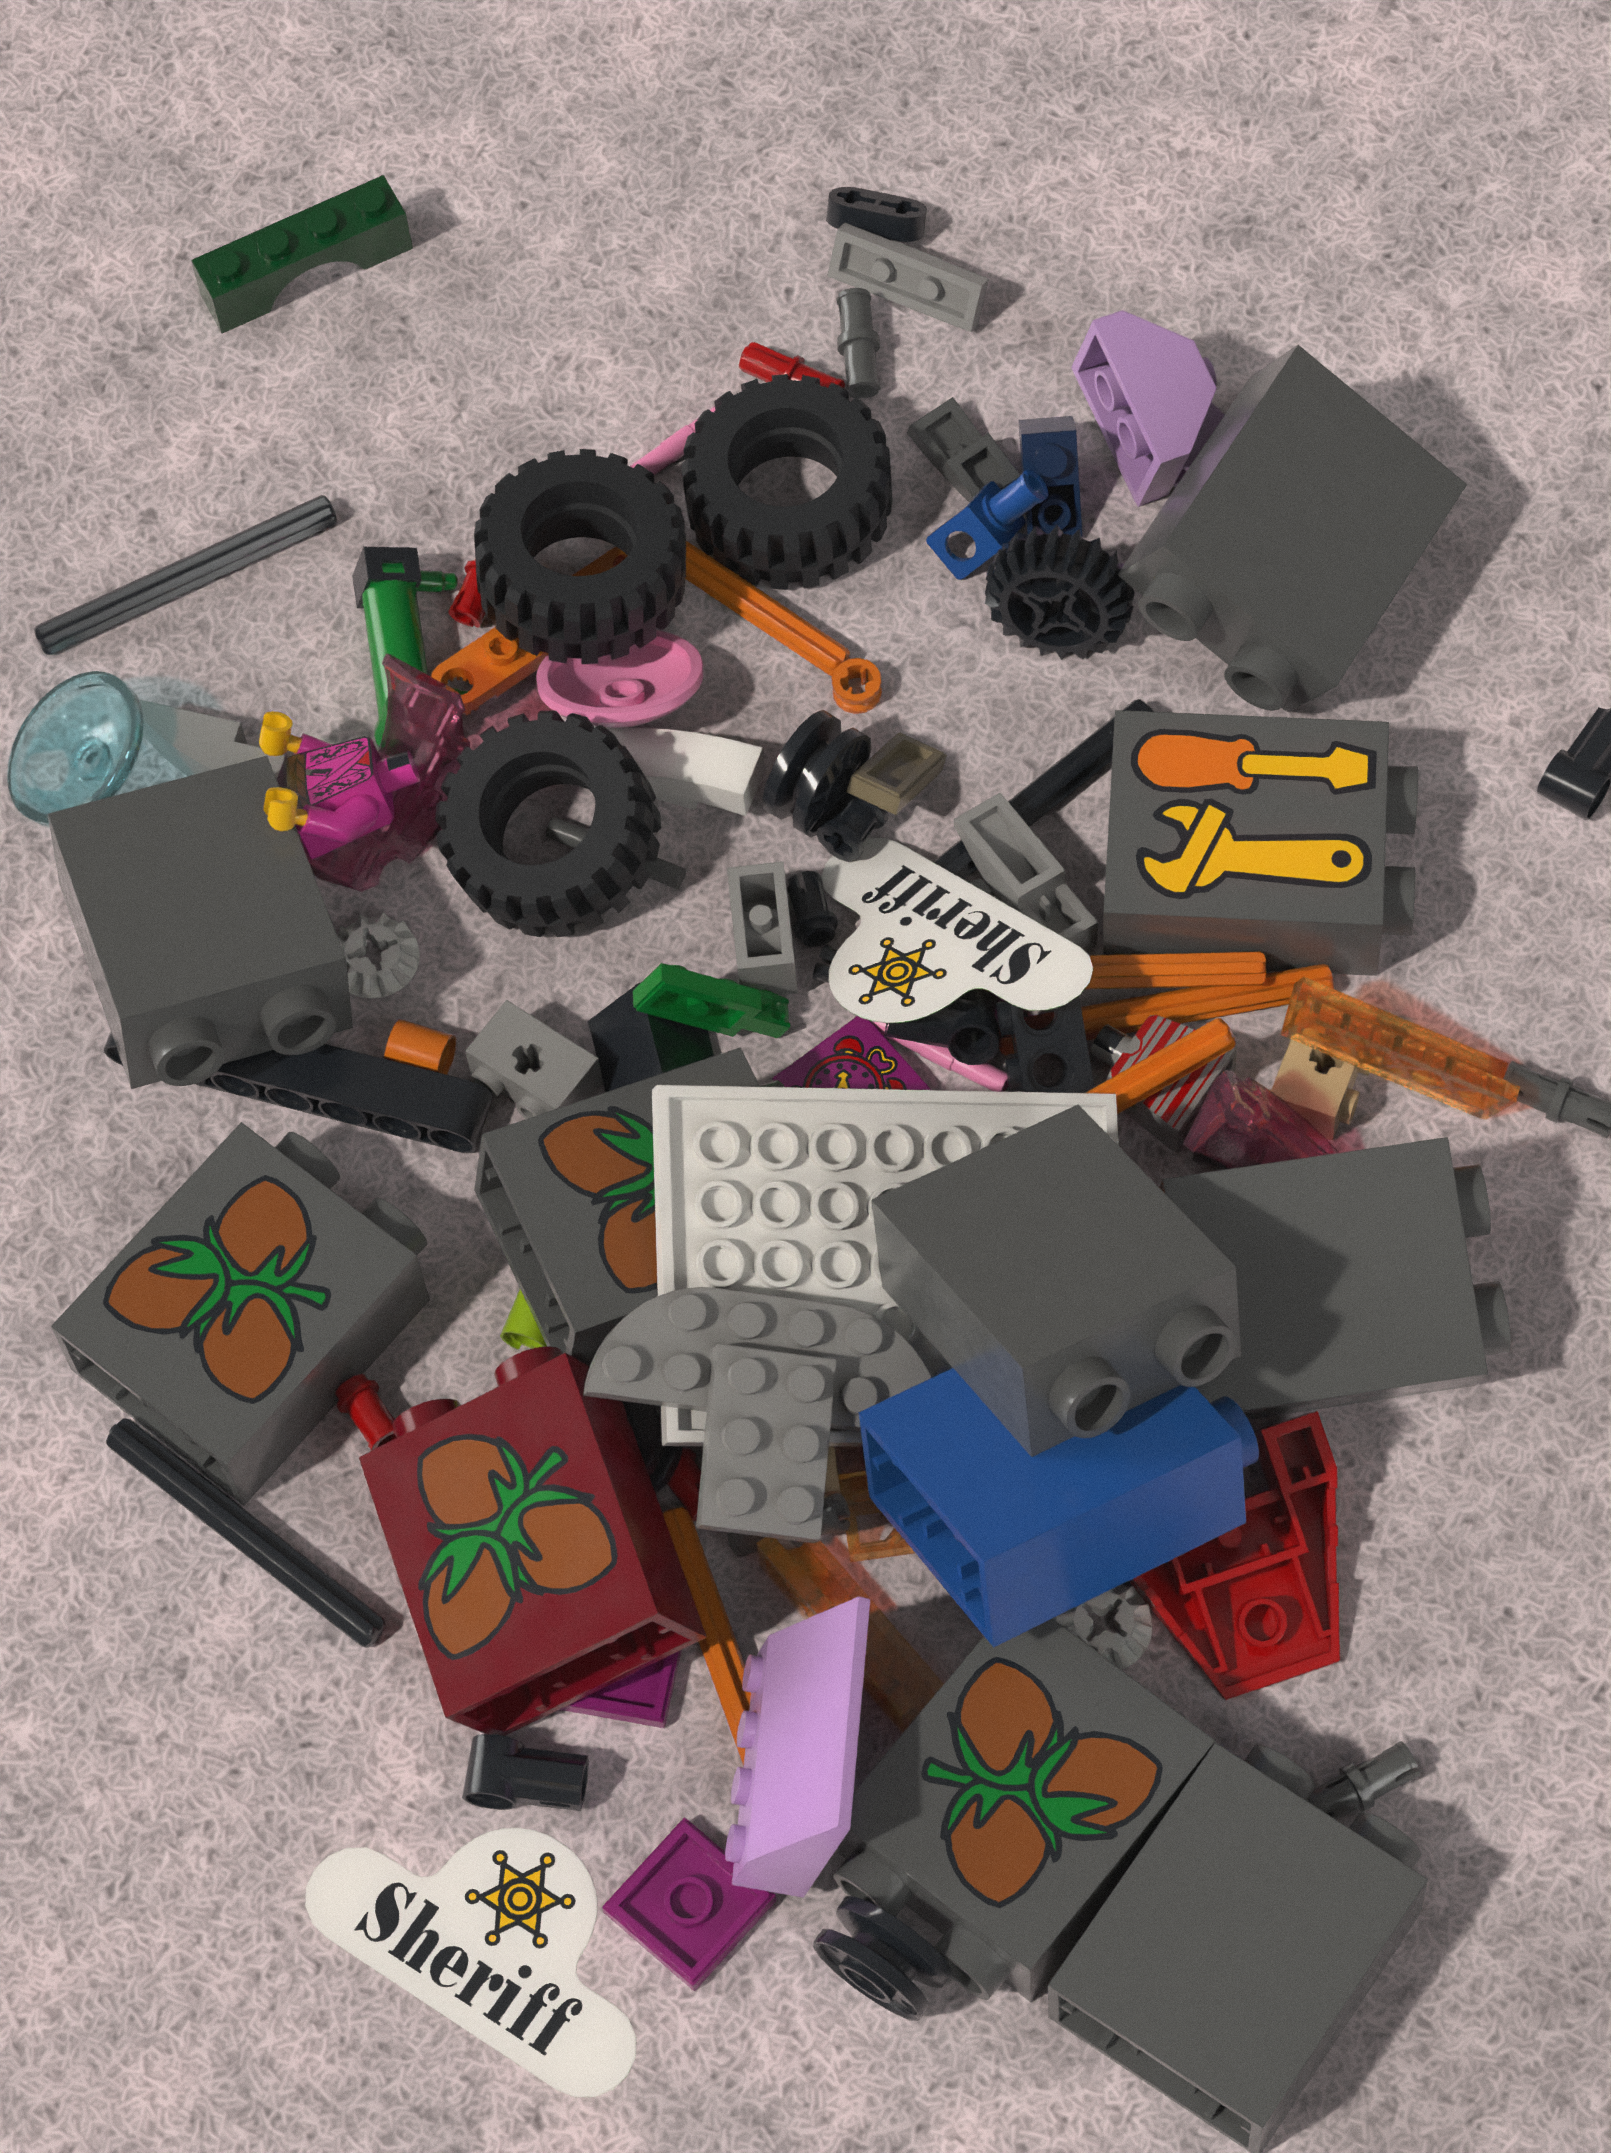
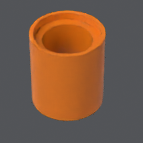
(420, 1047)

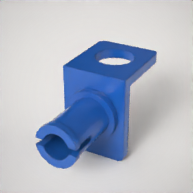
(990, 520)

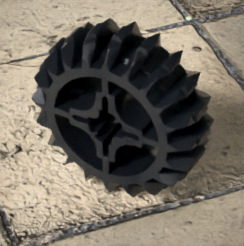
(1059, 592)

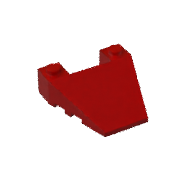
(1265, 1593)

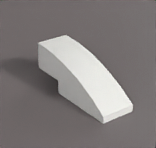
(696, 767)

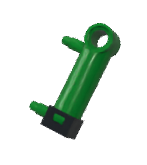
(387, 590)

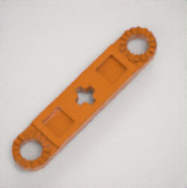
(497, 663)

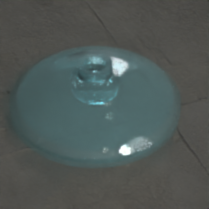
(75, 745)

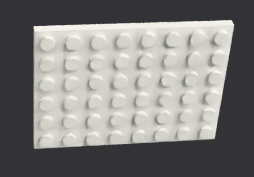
(780, 1186)

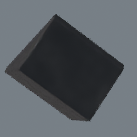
(642, 1045)

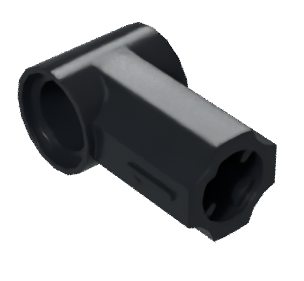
(1582, 774)
(964, 1027)
(509, 1773)

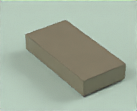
(896, 773)

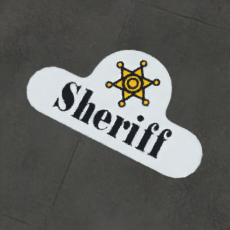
(937, 937)
(488, 1948)

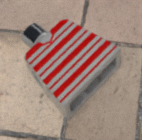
(1174, 1108)

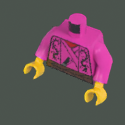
(332, 788)

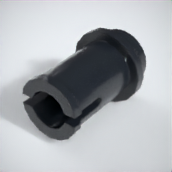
(814, 920)

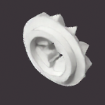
(398, 961)
(1132, 1621)

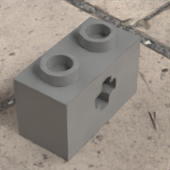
(762, 927)
(522, 1042)

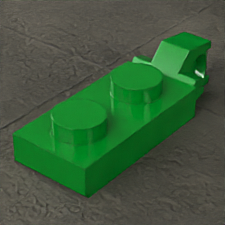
(711, 1002)

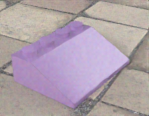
(798, 1750)

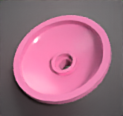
(626, 689)

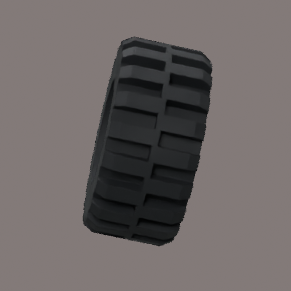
(775, 423)
(572, 500)
(506, 772)

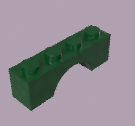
(249, 273)

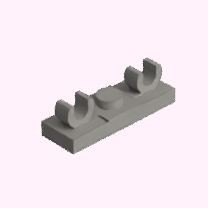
(908, 277)

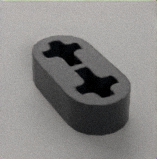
(877, 213)

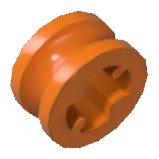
(852, 669)

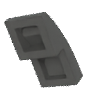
(961, 451)

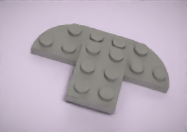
(771, 1386)

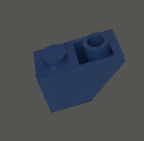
(1051, 451)

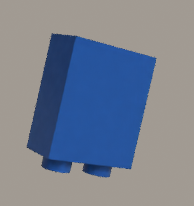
(1052, 1529)

